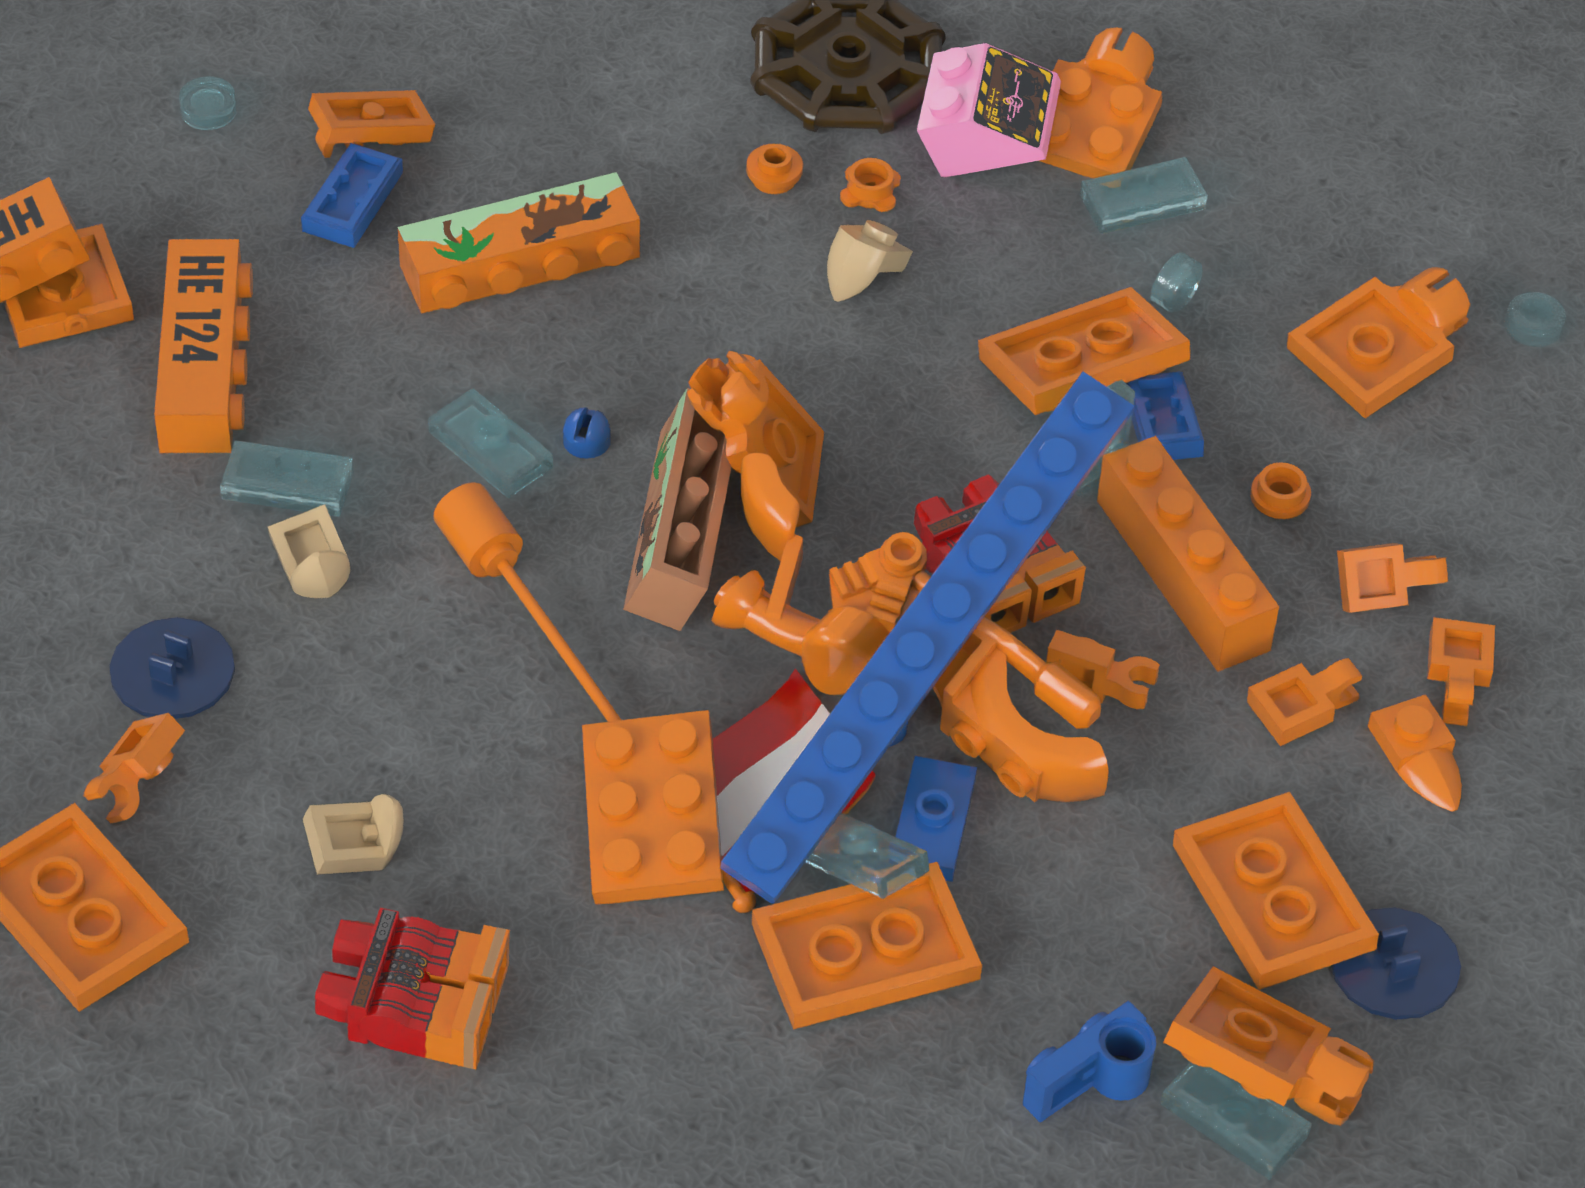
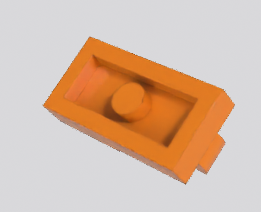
(369, 117)

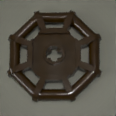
(842, 79)

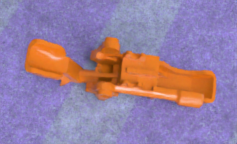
(866, 607)

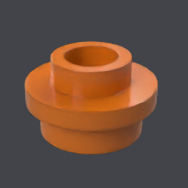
(774, 168)
(1287, 481)

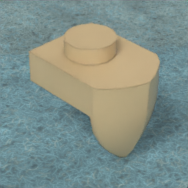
(860, 255)
(311, 553)
(354, 834)

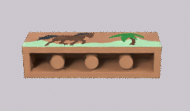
(679, 519)

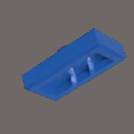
(352, 195)
(1167, 412)
(937, 810)

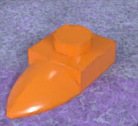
(1419, 749)

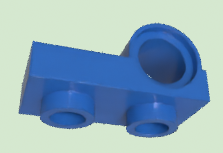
(1088, 1061)

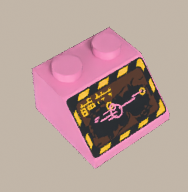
(986, 110)

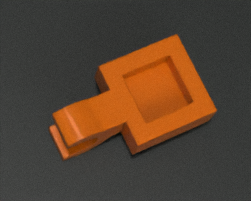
(1380, 576)
(1463, 658)
(1097, 669)
(1300, 703)
(138, 754)

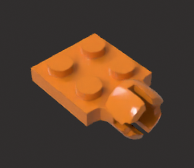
(1104, 107)
(1383, 338)
(760, 418)
(1270, 1048)

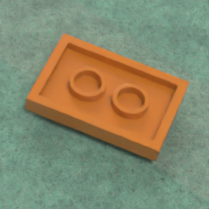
(1104, 338)
(652, 808)
(1275, 890)
(82, 908)
(860, 951)

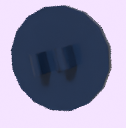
(172, 668)
(1409, 970)

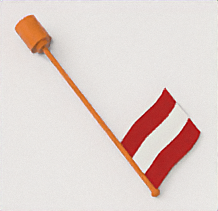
(747, 756)

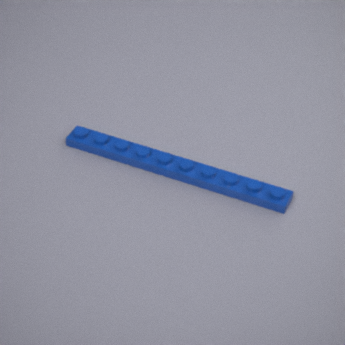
(926, 639)

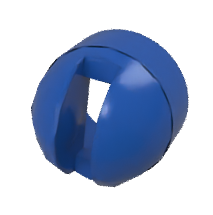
(596, 437)

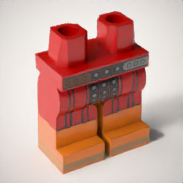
(1041, 571)
(416, 986)

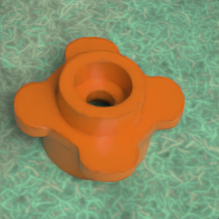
(870, 185)

